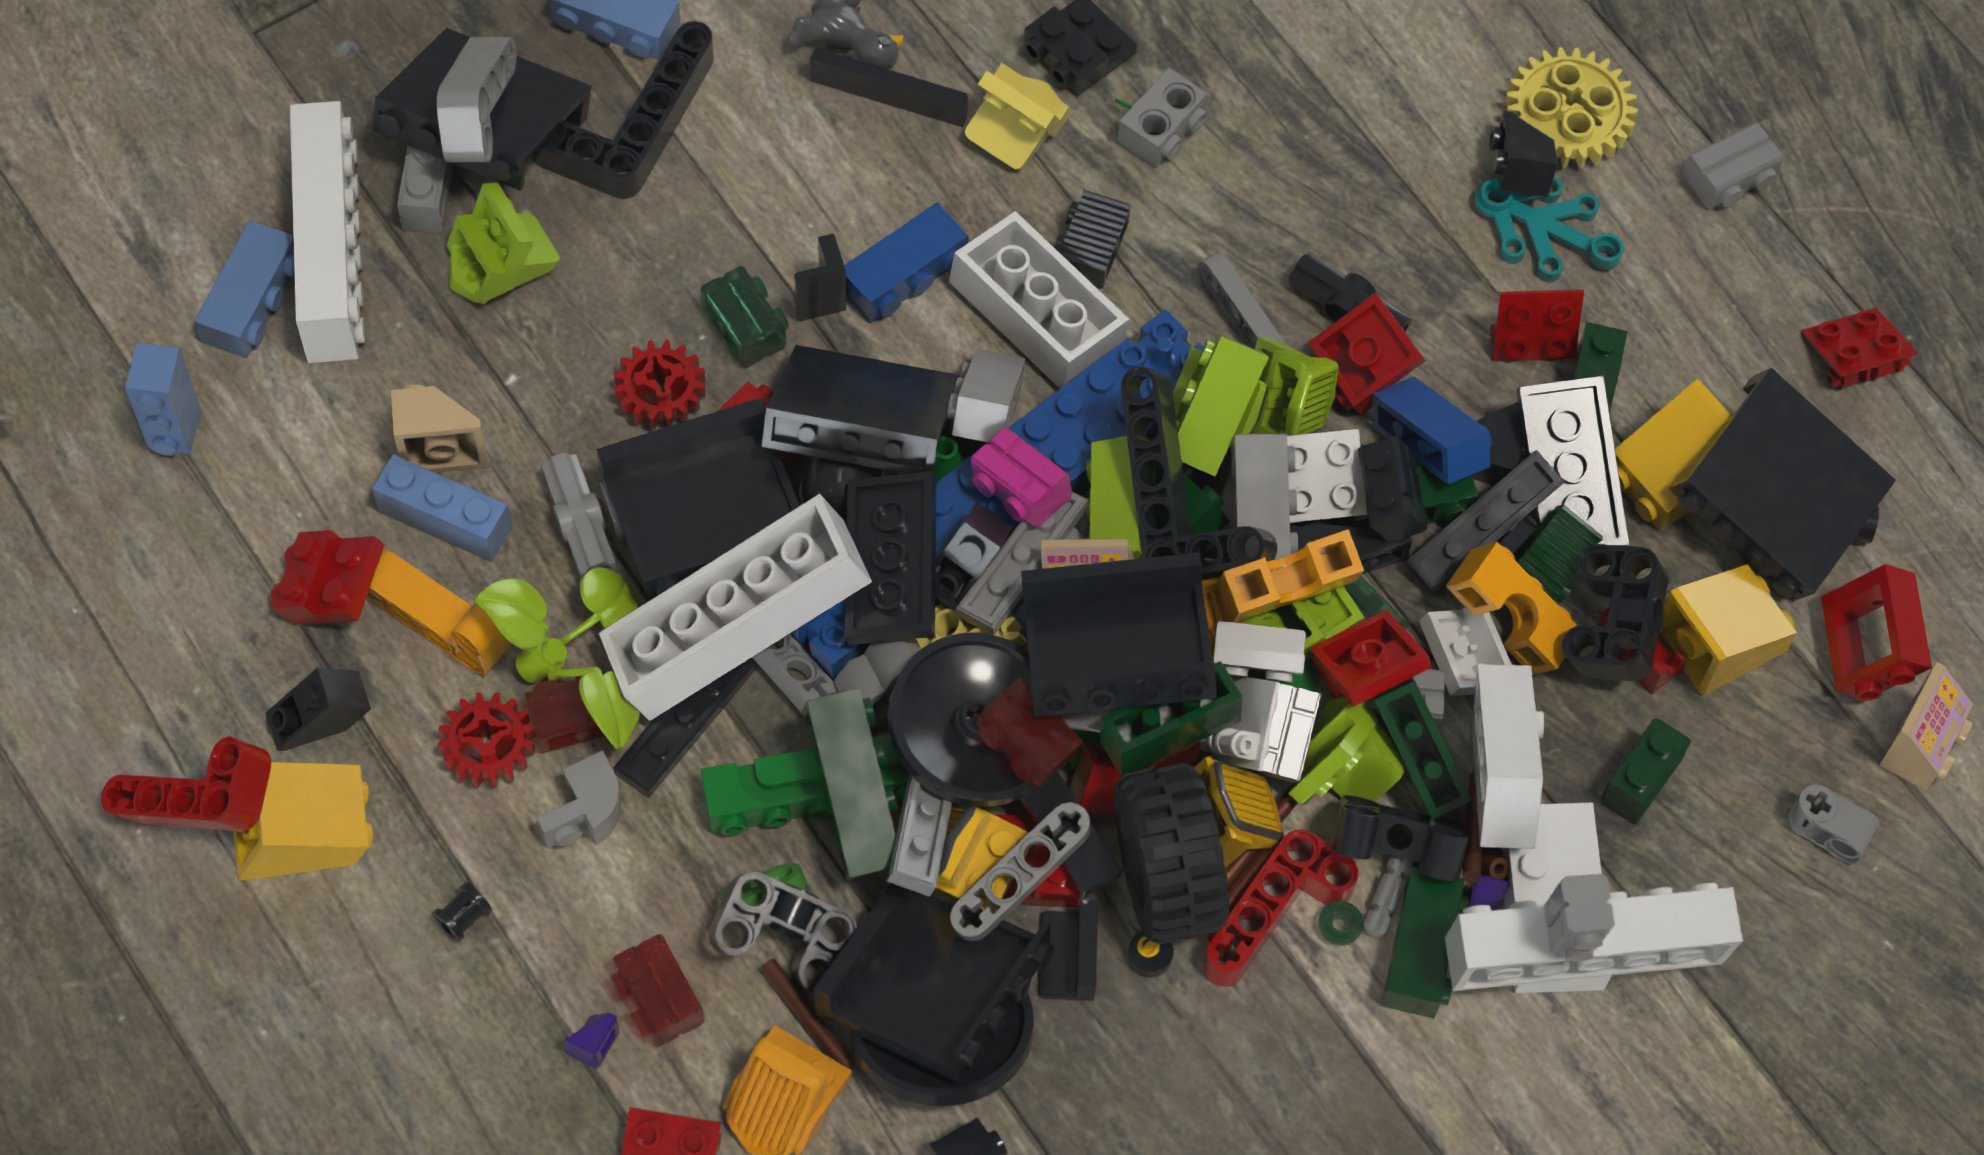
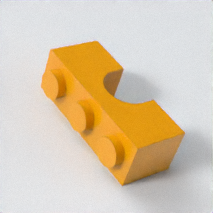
(1494, 578)
(1279, 582)

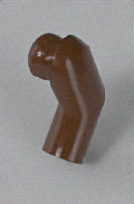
(1493, 864)

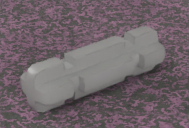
(1387, 896)

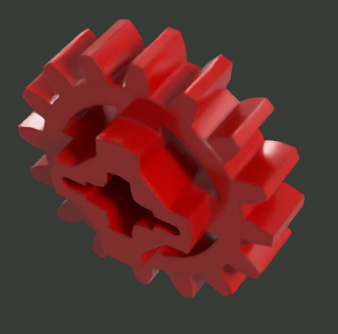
(639, 391)
(467, 743)

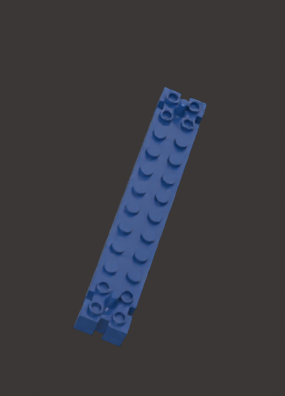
(1058, 428)

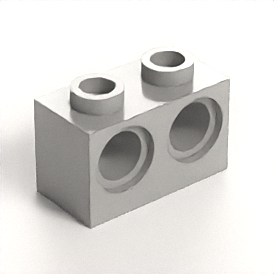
(1155, 114)

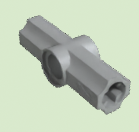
(577, 513)

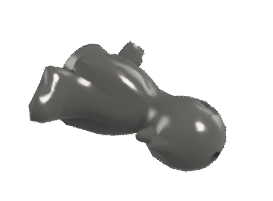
(841, 26)

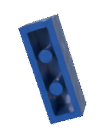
(903, 263)
(1433, 428)

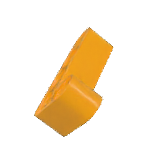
(437, 614)

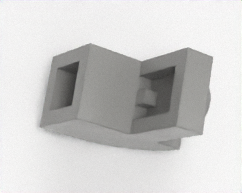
(593, 808)

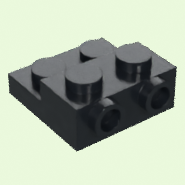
(1078, 44)

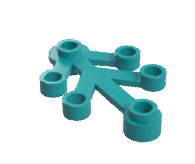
(1544, 222)

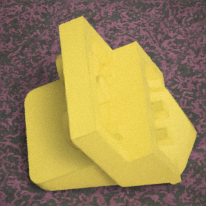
(1016, 116)

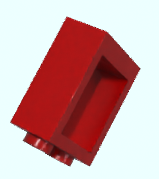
(1910, 655)

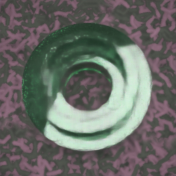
(1346, 912)

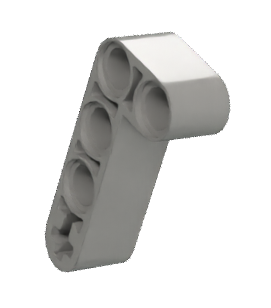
(470, 95)

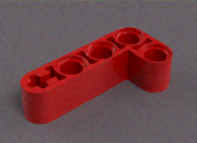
(225, 800)
(1270, 910)

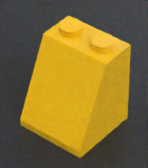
(1668, 451)
(1725, 627)
(307, 822)

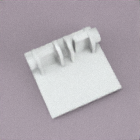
(1327, 475)
(1247, 741)

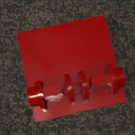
(1537, 325)
(1860, 347)
(669, 1134)

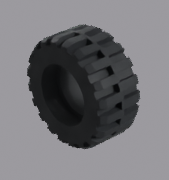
(1171, 853)

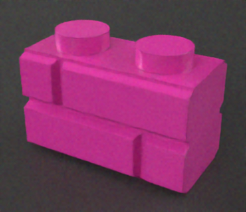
(1020, 478)

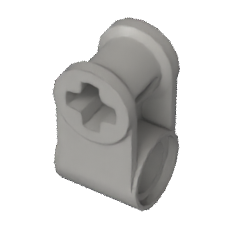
(1836, 825)

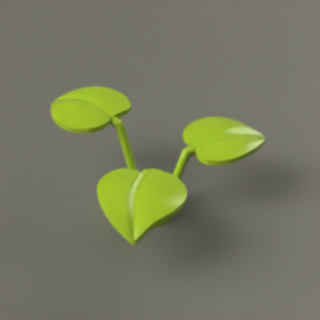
(519, 616)

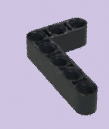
(642, 122)
(1171, 490)

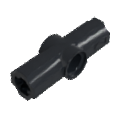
(1335, 290)

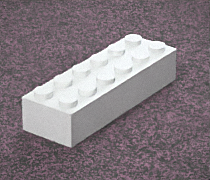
(326, 232)
(734, 607)
(1648, 935)

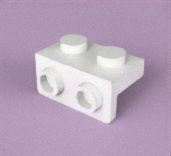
(1461, 643)
(1260, 648)

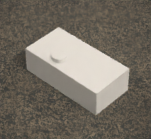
(1037, 299)
(1506, 756)
(1563, 848)

